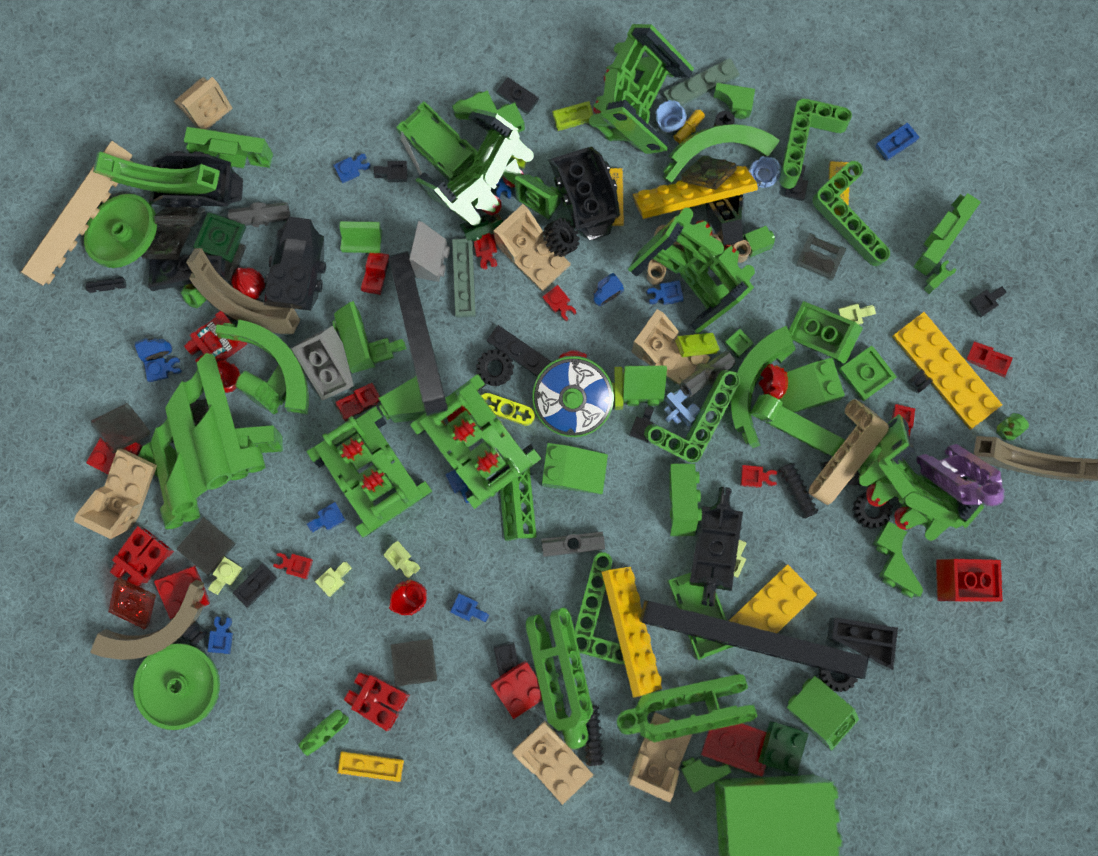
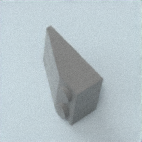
(428, 253)
(325, 362)

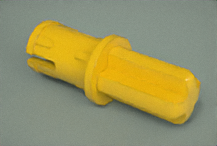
(689, 126)

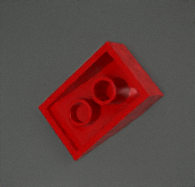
(969, 580)

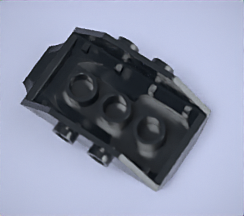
(228, 188)
(587, 191)
(296, 266)

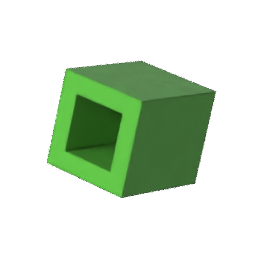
(760, 240)

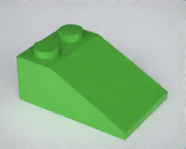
(536, 195)
(824, 332)
(644, 385)
(812, 386)
(574, 469)

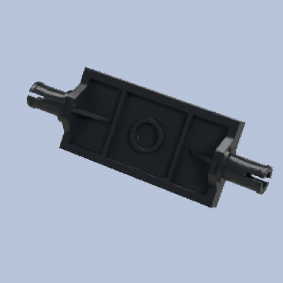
(716, 547)

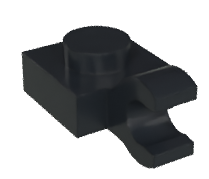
(394, 171)
(798, 192)
(986, 302)
(641, 423)

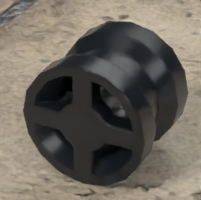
(722, 116)
(920, 381)
(194, 634)

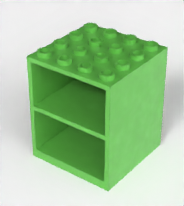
(777, 816)

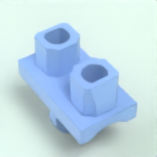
(674, 401)

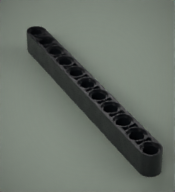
(418, 335)
(754, 639)

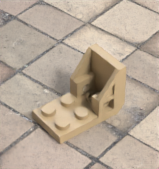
(204, 103)
(524, 245)
(658, 348)
(118, 503)
(553, 762)
(658, 763)

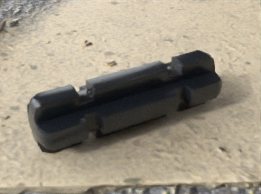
(105, 284)

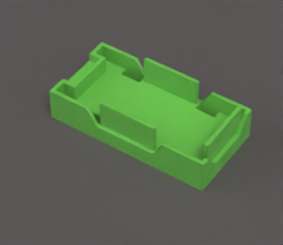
(437, 141)
(231, 147)
(946, 232)
(265, 437)
(691, 601)

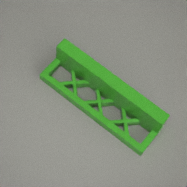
(511, 508)

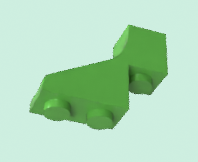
(483, 101)
(896, 570)

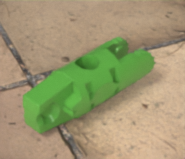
(323, 732)

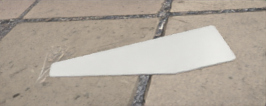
(408, 148)

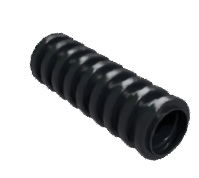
(798, 490)
(593, 744)

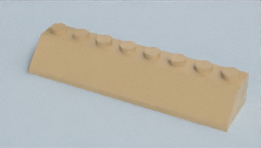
(71, 222)

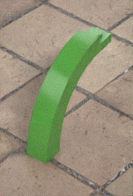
(742, 134)
(172, 181)
(759, 357)
(296, 385)

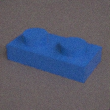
(897, 141)

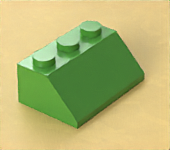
(354, 338)

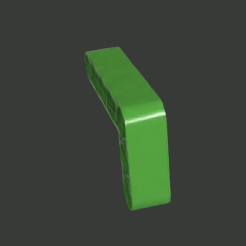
(806, 115)
(847, 216)
(264, 394)
(771, 412)
(700, 421)
(587, 634)

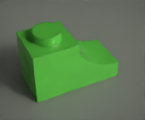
(737, 98)
(701, 775)

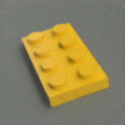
(776, 602)

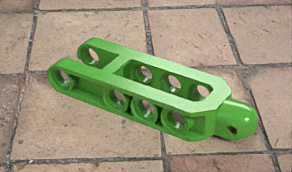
(566, 648)
(636, 719)

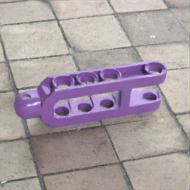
(960, 463)

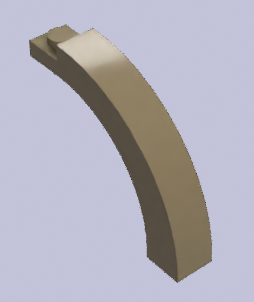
(235, 303)
(1017, 459)
(120, 646)

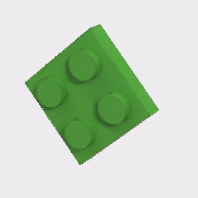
(867, 373)

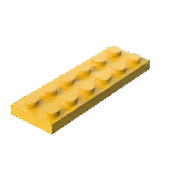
(682, 194)
(948, 369)
(632, 634)

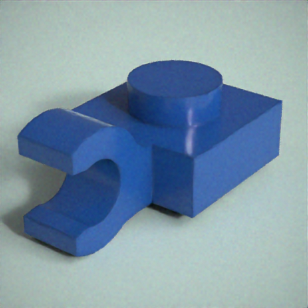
(457, 484)
(329, 517)
(466, 608)

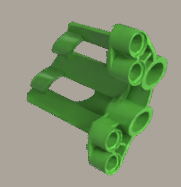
(205, 452)

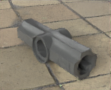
(260, 214)
(706, 374)
(587, 543)

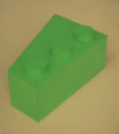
(684, 499)

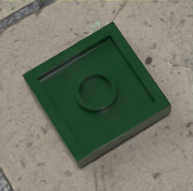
(487, 225)
(220, 236)
(783, 747)

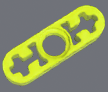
(522, 409)

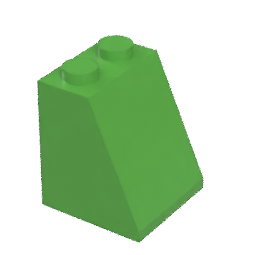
(403, 402)
(823, 712)

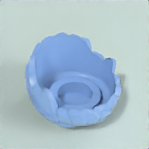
(670, 116)
(765, 171)

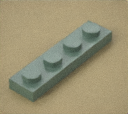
(702, 82)
(464, 278)

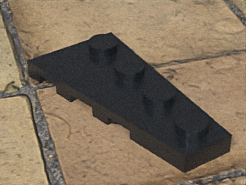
(176, 272)

